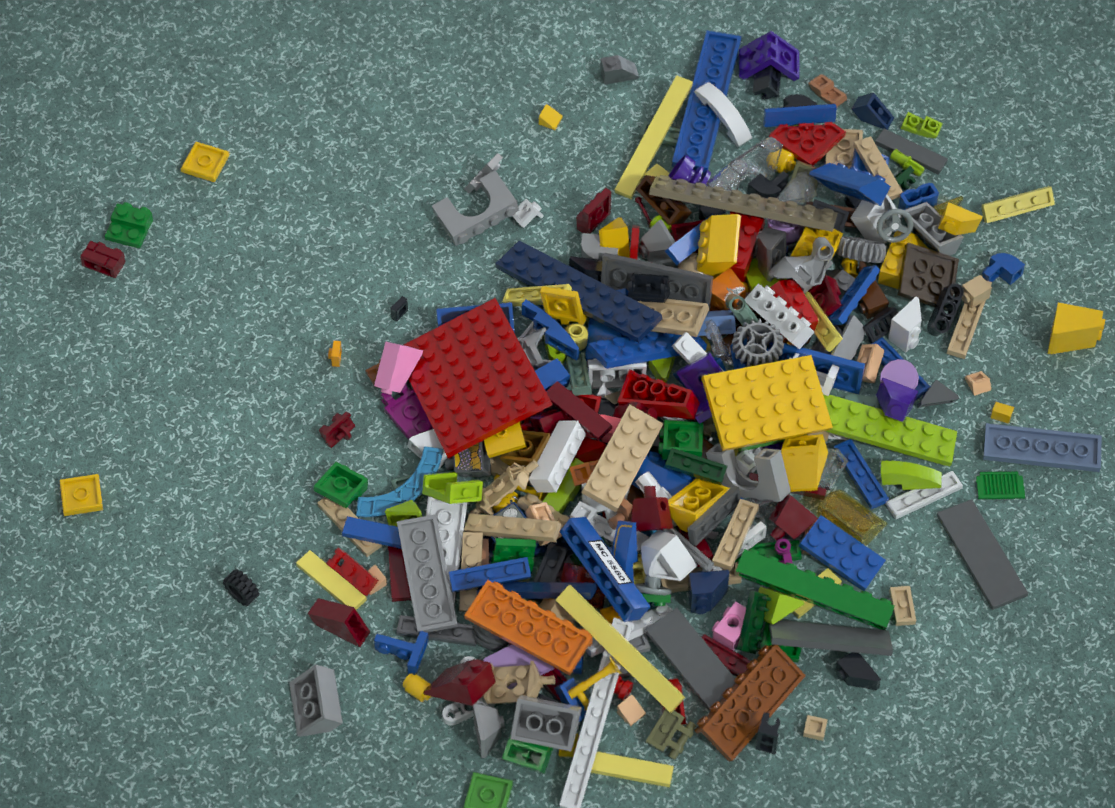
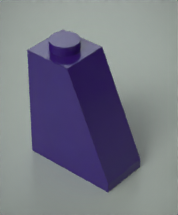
(895, 399)

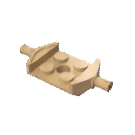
(502, 486)
(527, 679)

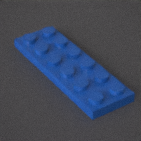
(626, 351)
(849, 374)

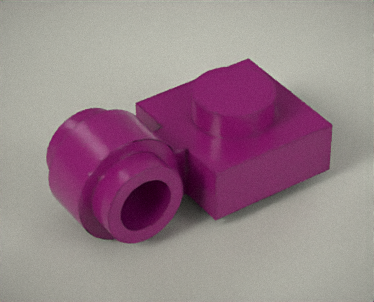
(785, 553)

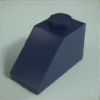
(872, 111)

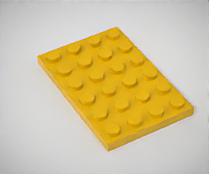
(766, 402)

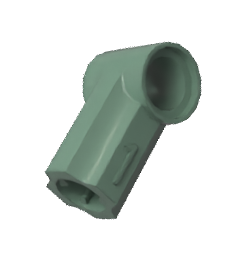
(742, 311)

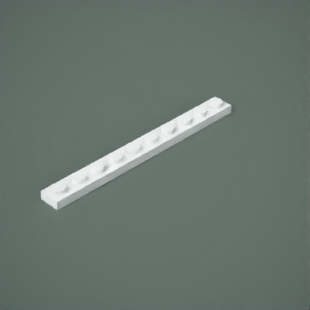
(592, 728)

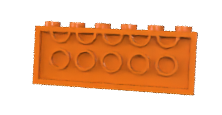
(529, 627)

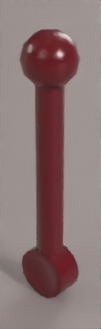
(639, 200)

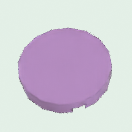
(901, 372)

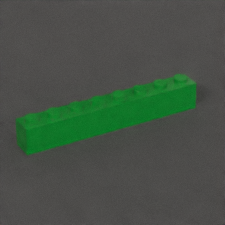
(815, 590)

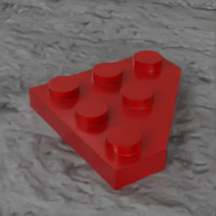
(809, 141)

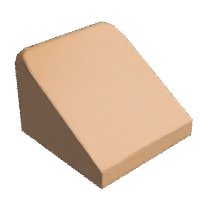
(978, 383)
(382, 579)
(630, 710)

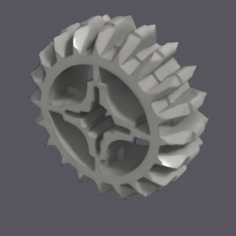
(861, 249)
(761, 334)

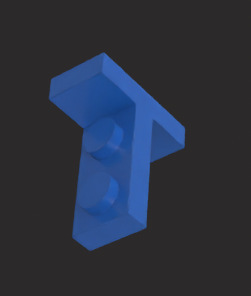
(403, 649)

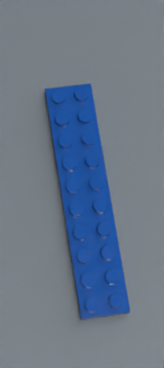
(700, 121)

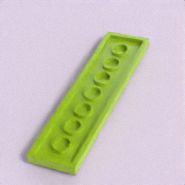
(875, 428)

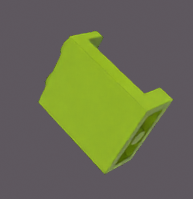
(447, 489)

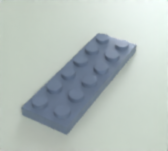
(1042, 447)

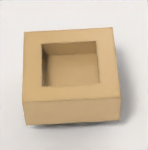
(815, 727)

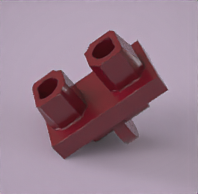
(338, 429)

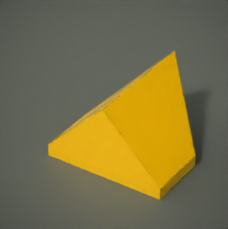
(615, 236)

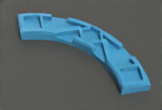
(408, 491)

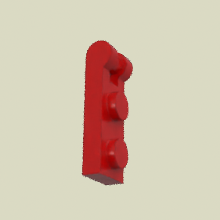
(352, 571)

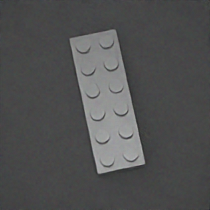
(427, 574)

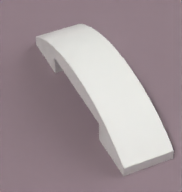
(726, 112)
(601, 524)

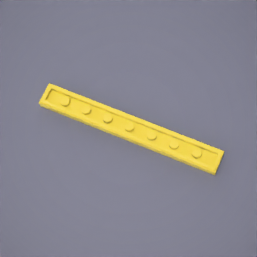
(653, 137)
(620, 648)

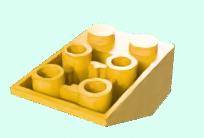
(804, 461)

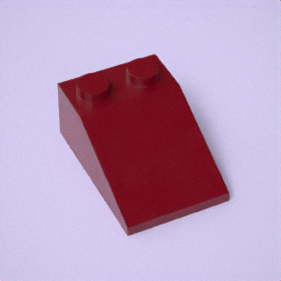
(463, 682)

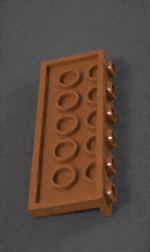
(757, 690)

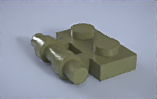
(664, 731)

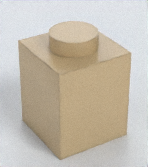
(976, 291)

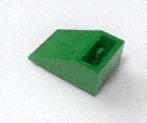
(527, 755)

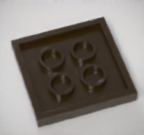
(926, 274)

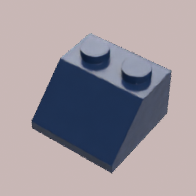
(706, 590)

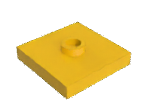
(205, 161)
(505, 441)
(81, 494)

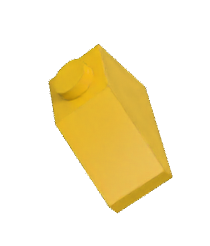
(959, 220)

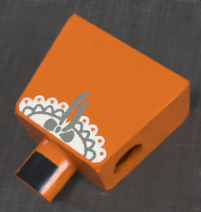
(724, 285)

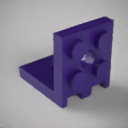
(767, 51)
(689, 377)

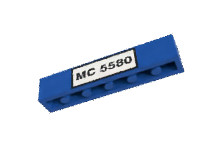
(605, 569)

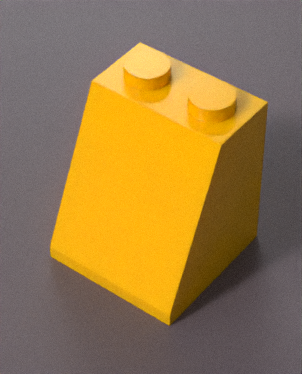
(1075, 328)

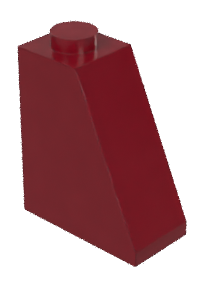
(339, 620)

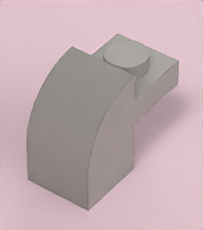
(591, 247)

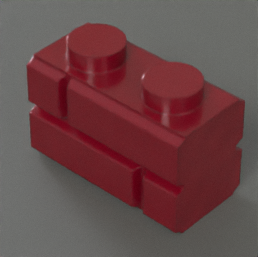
(103, 259)

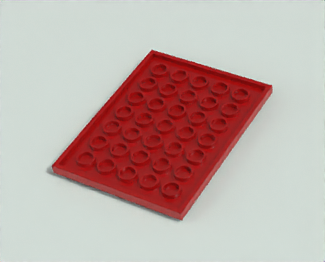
(475, 378)

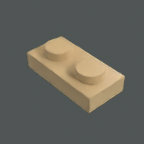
(904, 609)

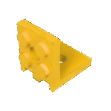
(809, 234)
(562, 305)

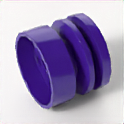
(685, 171)

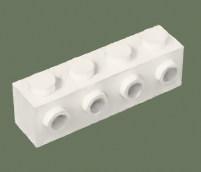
(776, 313)
(557, 456)

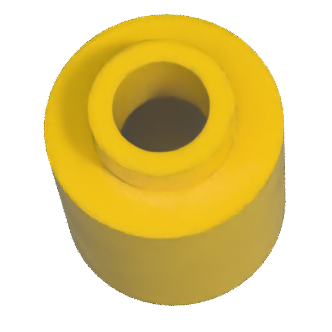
(415, 686)

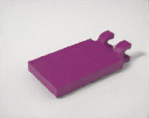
(406, 412)

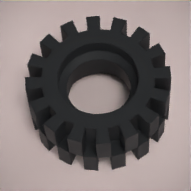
(241, 587)

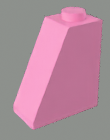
(396, 367)

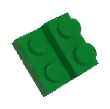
(129, 225)
(681, 436)
(341, 485)
(514, 549)

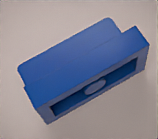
(565, 698)

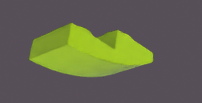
(924, 127)

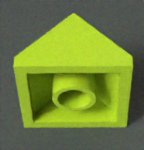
(780, 605)

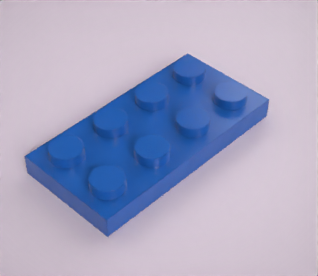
(842, 553)

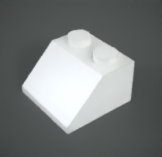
(906, 326)

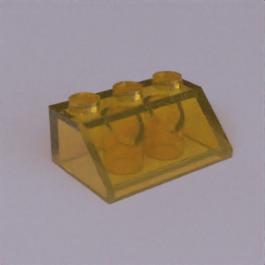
(851, 516)

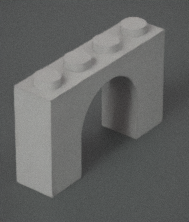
(462, 227)
(771, 472)

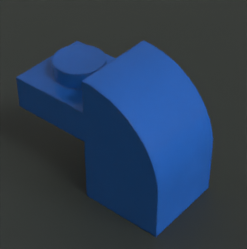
(1003, 266)

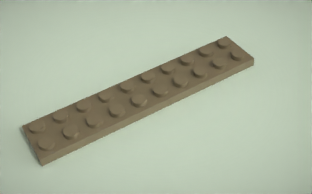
(743, 203)

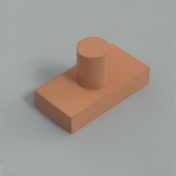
(624, 513)

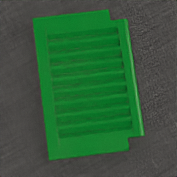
(1000, 485)

